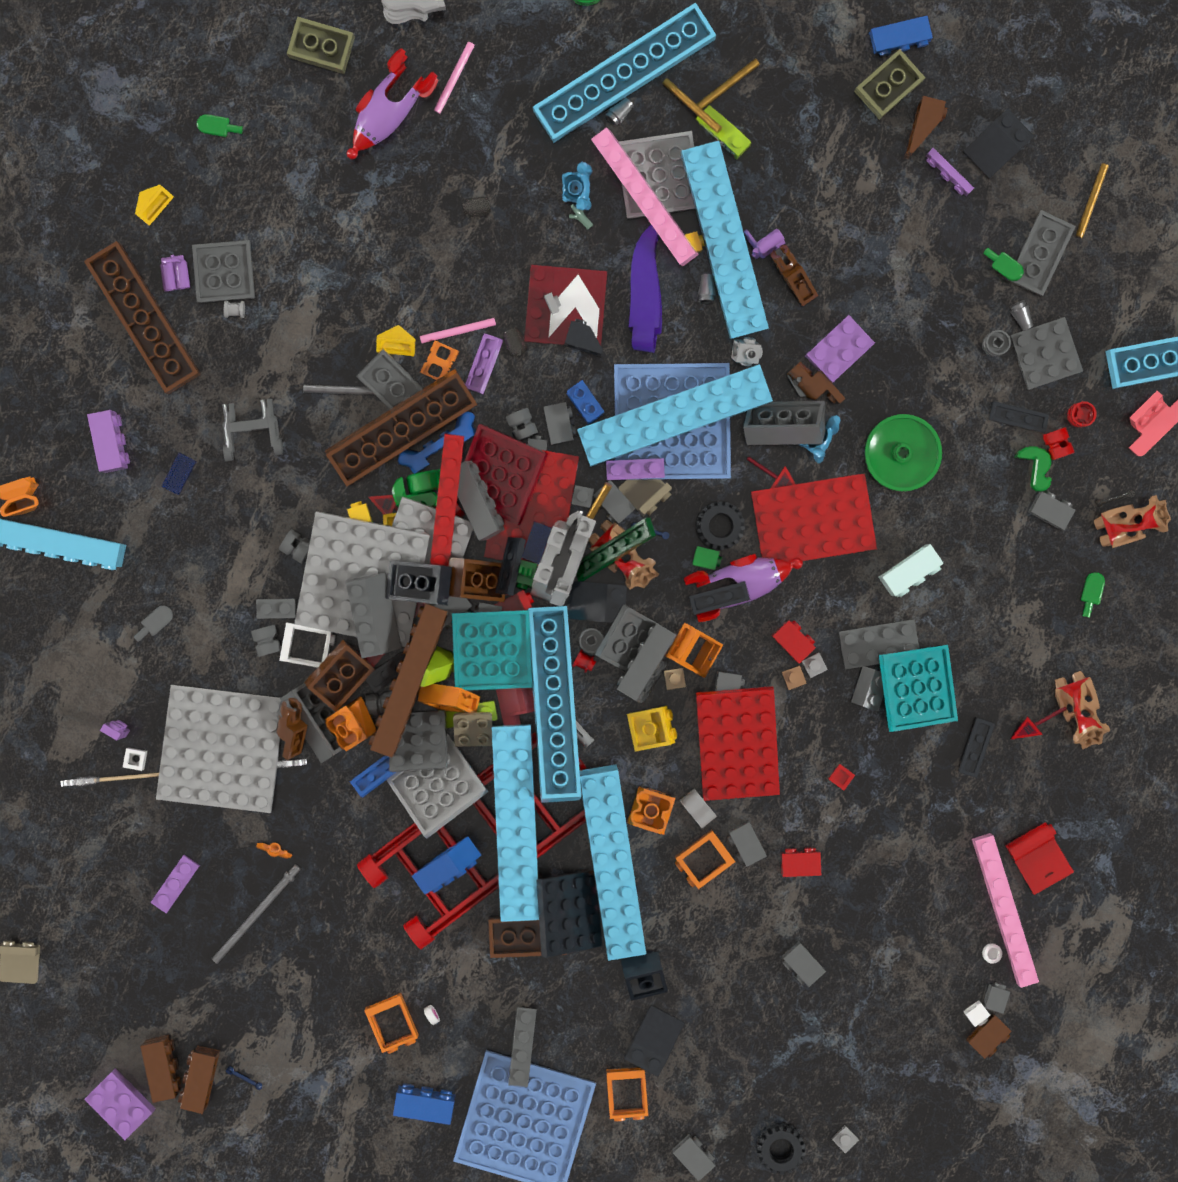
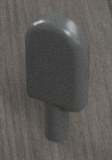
(155, 622)

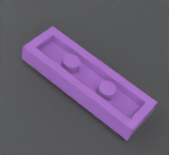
(962, 186)
(483, 363)
(635, 469)
(115, 729)
(175, 883)

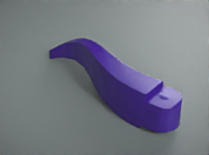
(646, 302)

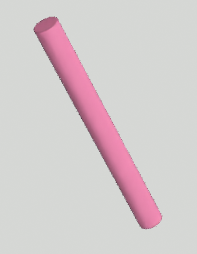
(454, 77)
(457, 330)

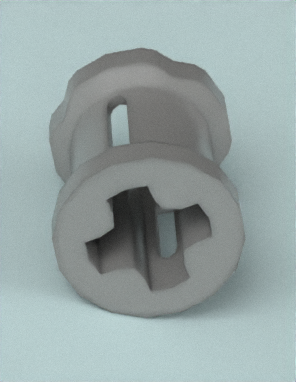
(234, 309)

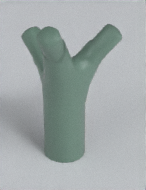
(581, 217)

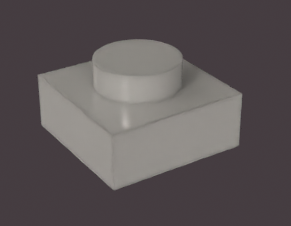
(552, 302)
(814, 665)
(845, 1139)

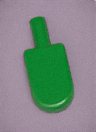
(217, 125)
(1005, 265)
(1092, 592)

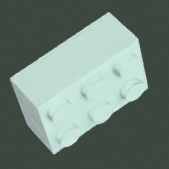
(911, 571)

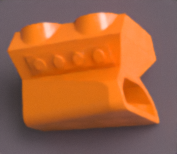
(19, 497)
(351, 724)
(651, 810)

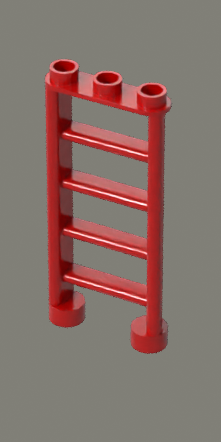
(415, 928)

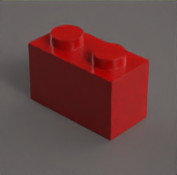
(794, 641)
(800, 863)

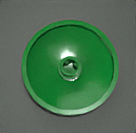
(903, 452)

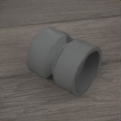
(996, 343)
(518, 418)
(301, 551)
(266, 640)
(590, 640)
(375, 703)

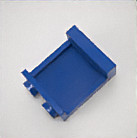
(585, 402)

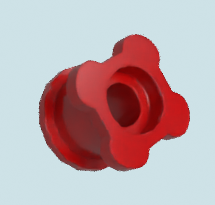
(584, 661)

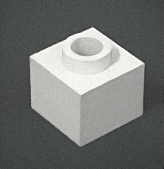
(130, 763)
(977, 1014)

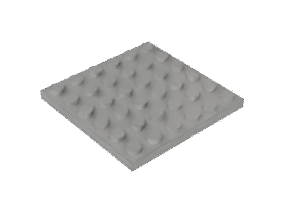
(347, 550)
(220, 749)

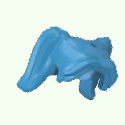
(581, 180)
(818, 449)

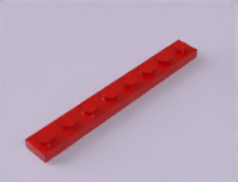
(447, 499)

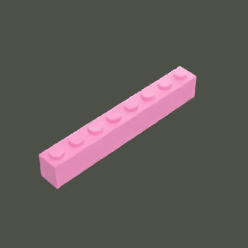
(644, 196)
(1005, 910)

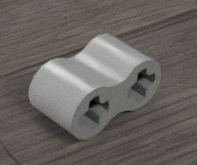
(698, 808)

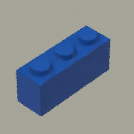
(901, 36)

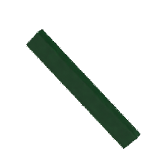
(615, 549)

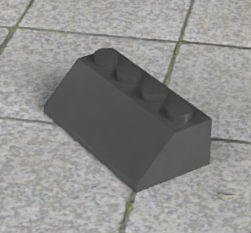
(786, 423)
(373, 615)
(648, 664)
(314, 715)

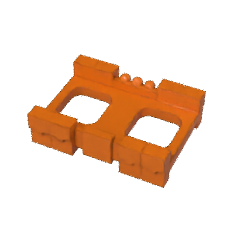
(433, 359)

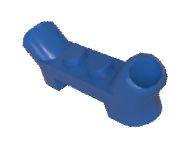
(417, 460)

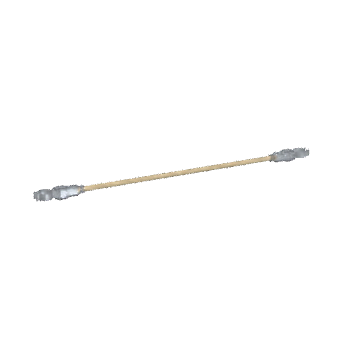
(83, 781)

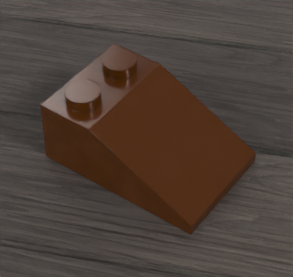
(927, 117)

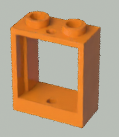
(685, 642)
(449, 698)
(720, 848)
(384, 1005)
(627, 1073)

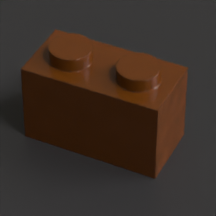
(989, 1036)

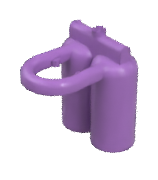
(765, 245)
(174, 273)

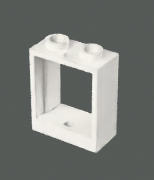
(288, 639)

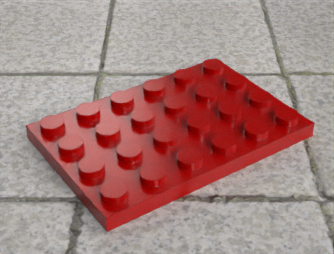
(547, 504)
(814, 519)
(738, 743)

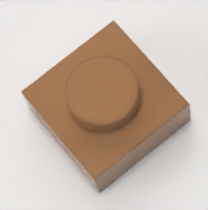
(794, 677)

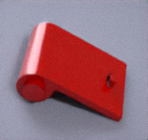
(1038, 856)

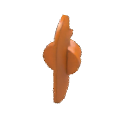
(274, 850)

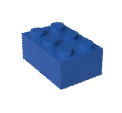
(446, 866)
(424, 1104)

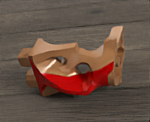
(1153, 516)
(636, 570)
(1074, 695)

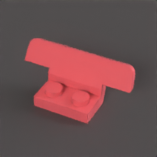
(1152, 422)
(514, 703)

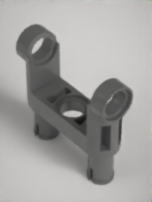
(232, 426)

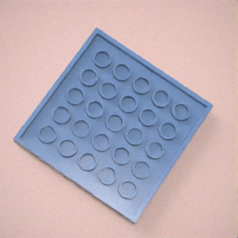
(692, 455)
(523, 1130)

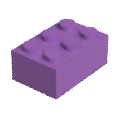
(840, 349)
(108, 441)
(120, 1104)

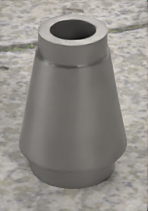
(619, 112)
(706, 289)
(1022, 314)

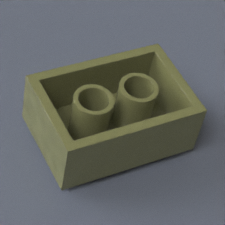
(320, 45)
(889, 84)

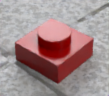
(841, 777)

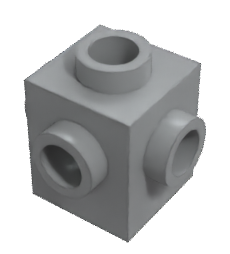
(746, 351)

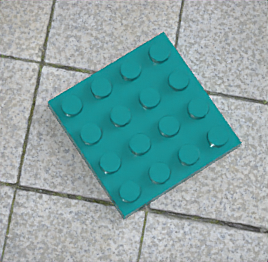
(492, 650)
(918, 688)

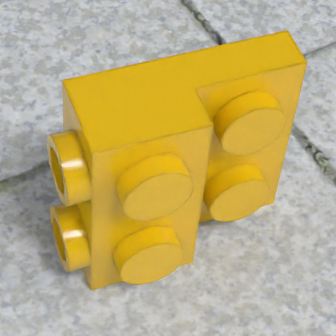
(652, 728)

